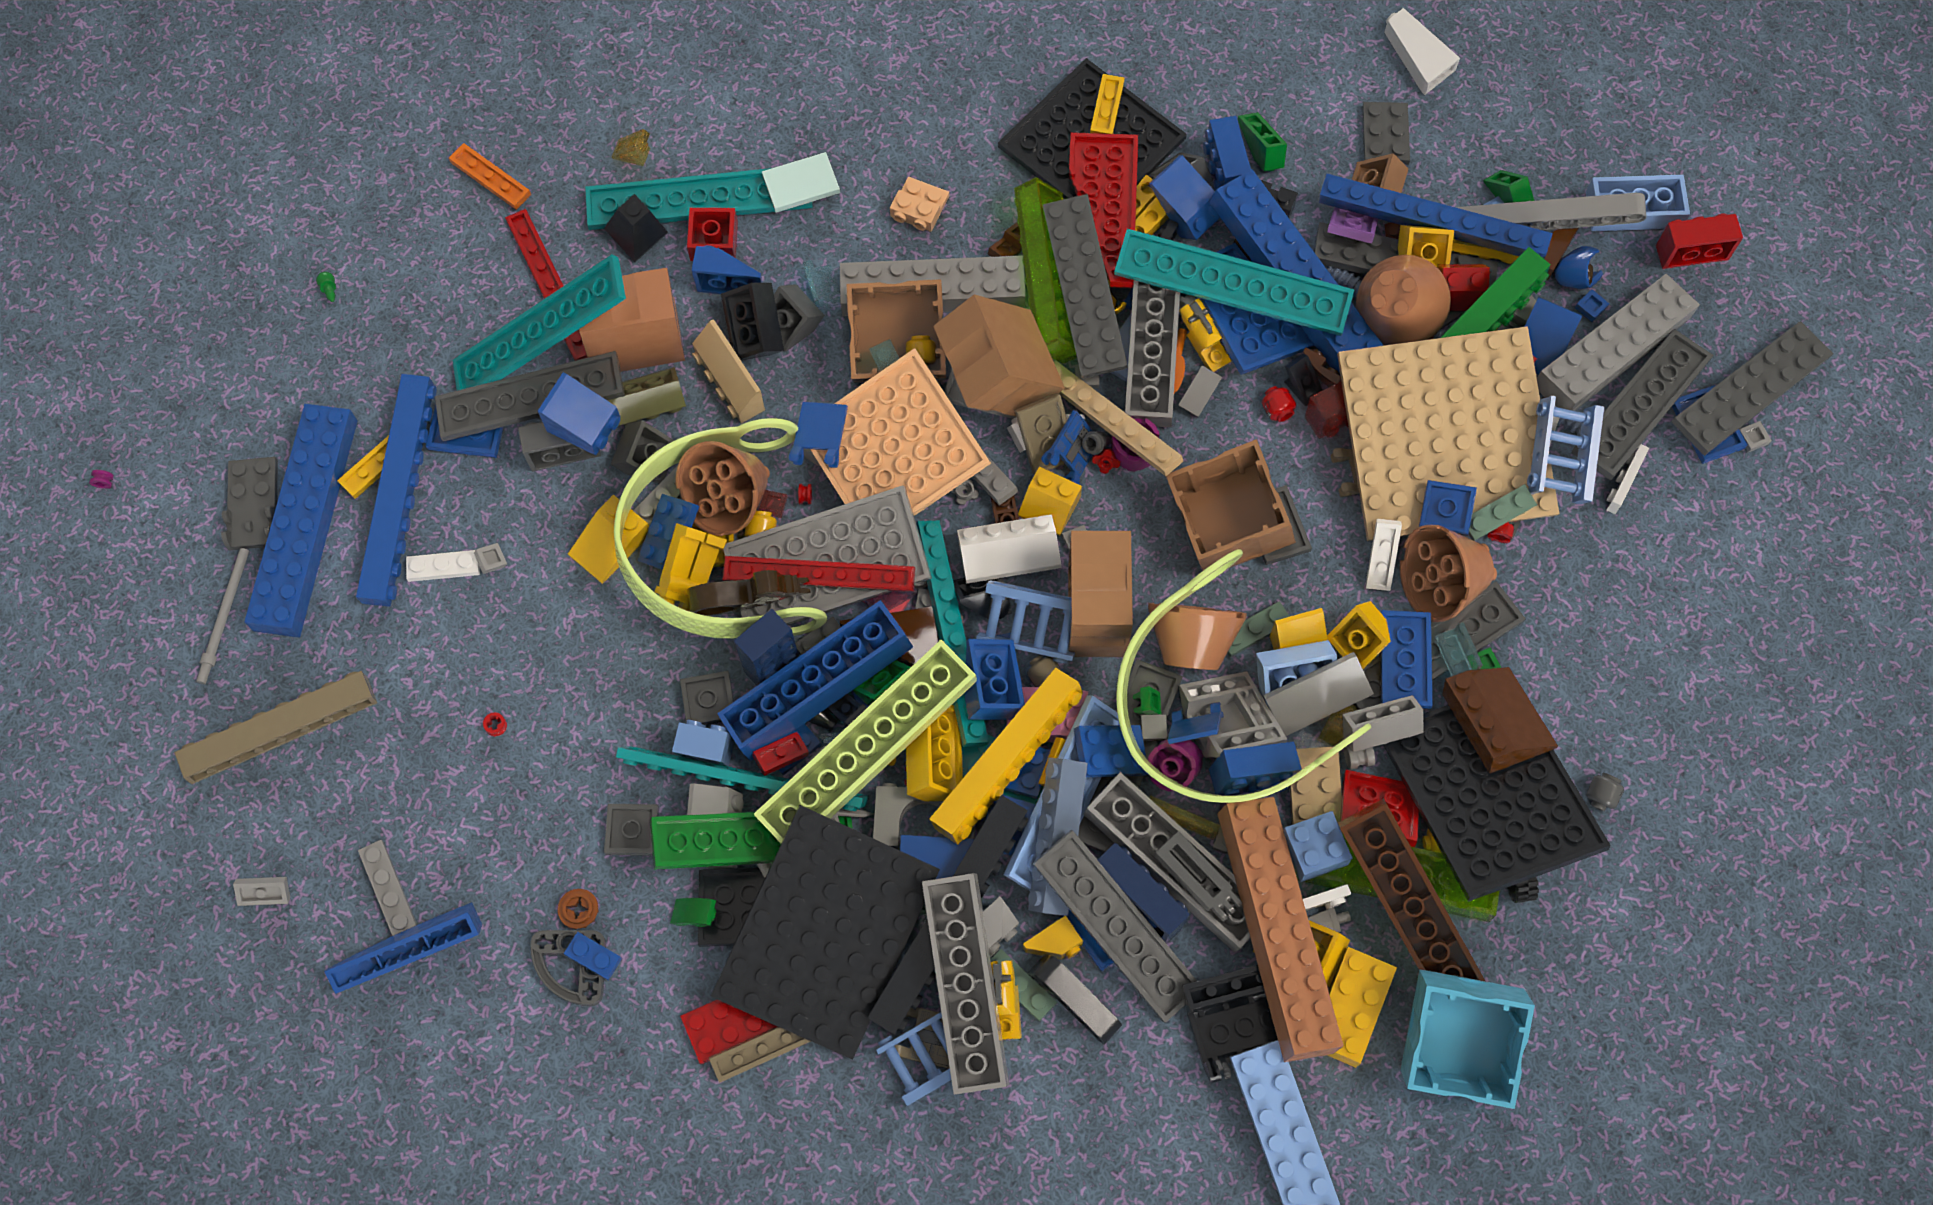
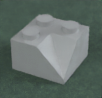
(999, 924)

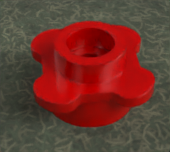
(1106, 455)

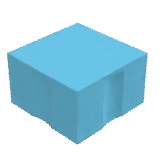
(1467, 1038)

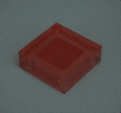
(774, 503)

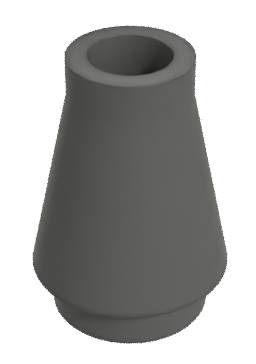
(1095, 442)

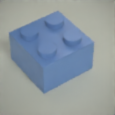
(702, 743)
(1317, 846)

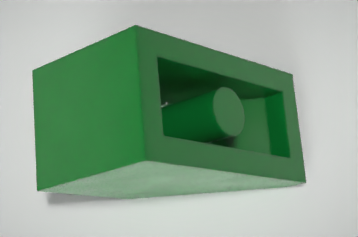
(1510, 187)

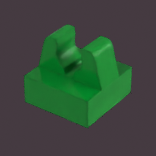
(1150, 701)

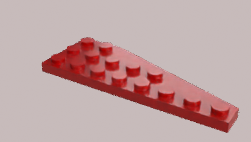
(1107, 172)

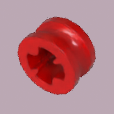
(805, 494)
(488, 721)

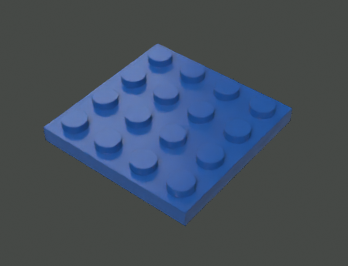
(1256, 338)

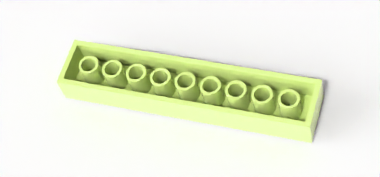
(871, 739)

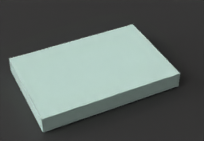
(800, 182)

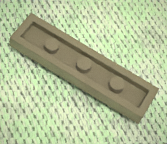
(754, 1052)

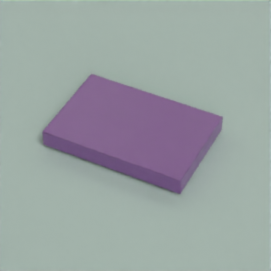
(1352, 225)

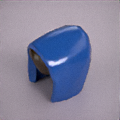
(1575, 270)

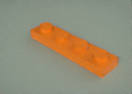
(490, 176)

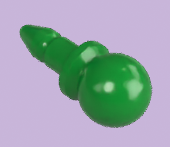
(327, 285)

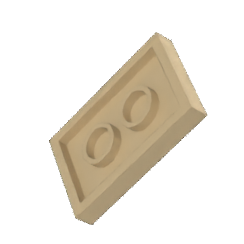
(1319, 789)

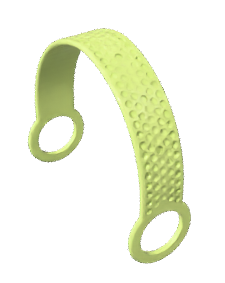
(651, 468)
(1122, 685)

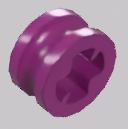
(101, 479)

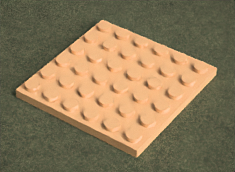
(903, 434)

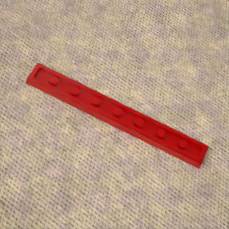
(541, 268)
(825, 573)

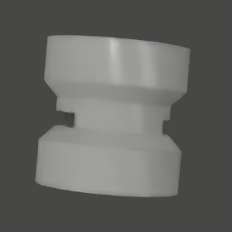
(1362, 757)

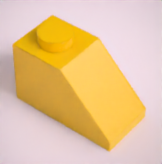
(1056, 940)

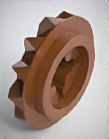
(571, 900)

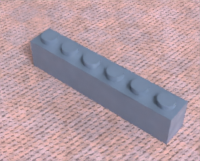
(1059, 815)

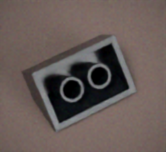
(752, 321)

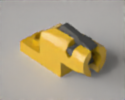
(1204, 335)
(1007, 999)

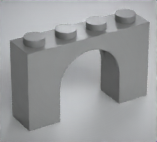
(890, 808)

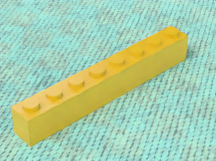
(1006, 756)

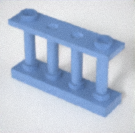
(1588, 450)
(1022, 598)
(935, 1076)

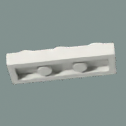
(1626, 479)
(1383, 554)
(441, 566)

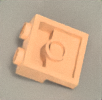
(918, 204)

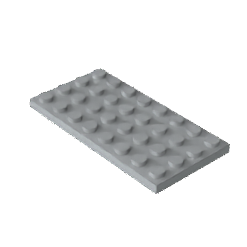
(863, 531)

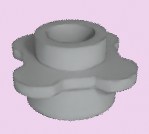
(971, 492)

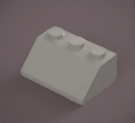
(714, 800)

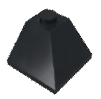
(635, 228)
(974, 597)

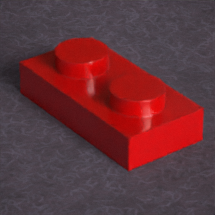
(780, 753)

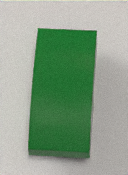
(694, 912)

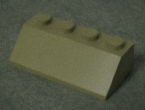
(650, 396)

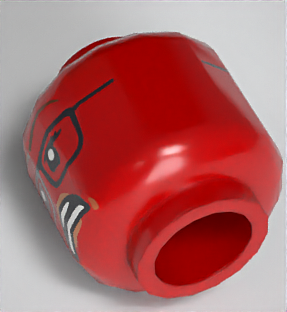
(1279, 404)

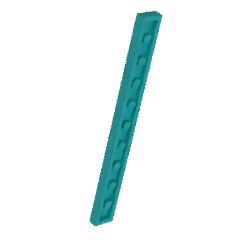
(948, 620)

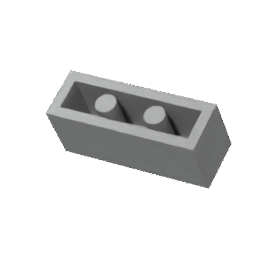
(1388, 722)

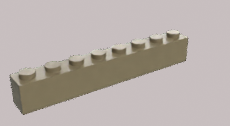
(275, 727)

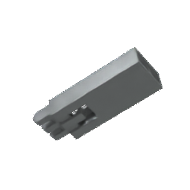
(1190, 869)

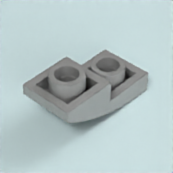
(1200, 391)

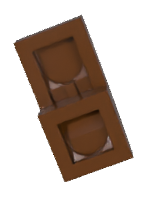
(1008, 245)

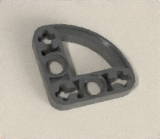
(540, 966)

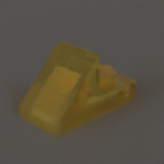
(633, 148)
(1333, 729)

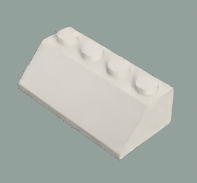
(1009, 548)

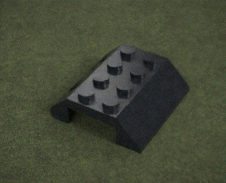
(1228, 1018)

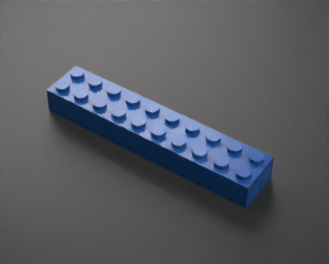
(1275, 242)
(301, 521)

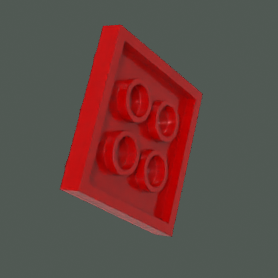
(1364, 789)

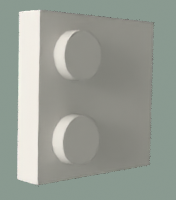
(1329, 898)

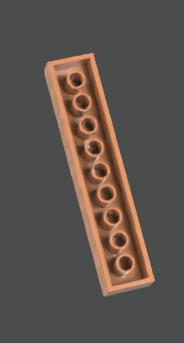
(1279, 930)

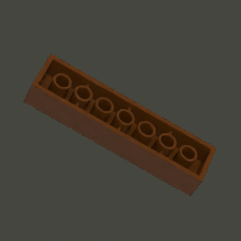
(1407, 892)

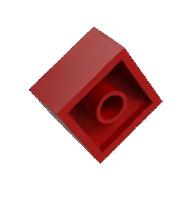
(1465, 283)

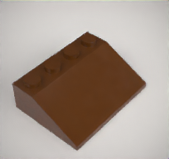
(1497, 717)

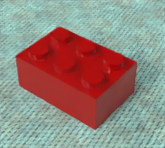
(1699, 240)

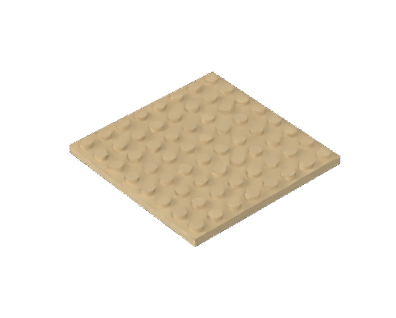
(1446, 415)

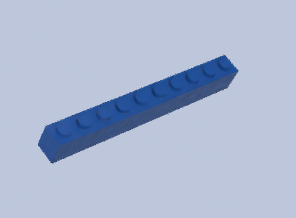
(1415, 211)
(396, 490)

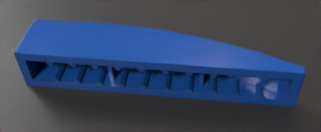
(406, 947)

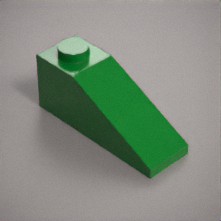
(1263, 141)

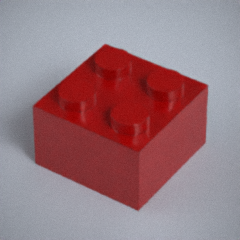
(714, 228)

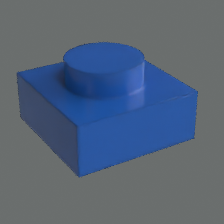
(1592, 305)

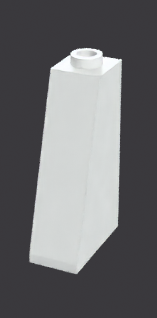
(1420, 51)

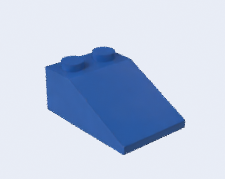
(1185, 198)
(720, 272)
(998, 684)

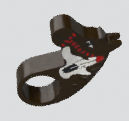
(740, 595)

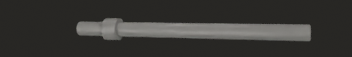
(208, 658)

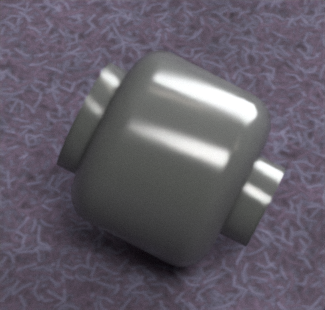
(1605, 791)

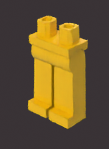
(1149, 211)
(687, 563)

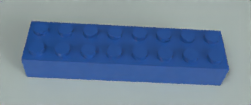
(815, 679)

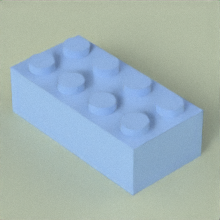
(1664, 198)

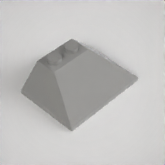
(1246, 714)

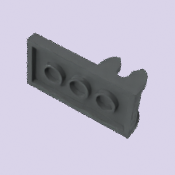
(250, 502)

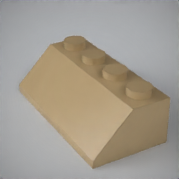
(727, 373)

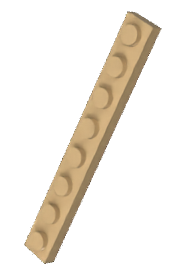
(1118, 423)

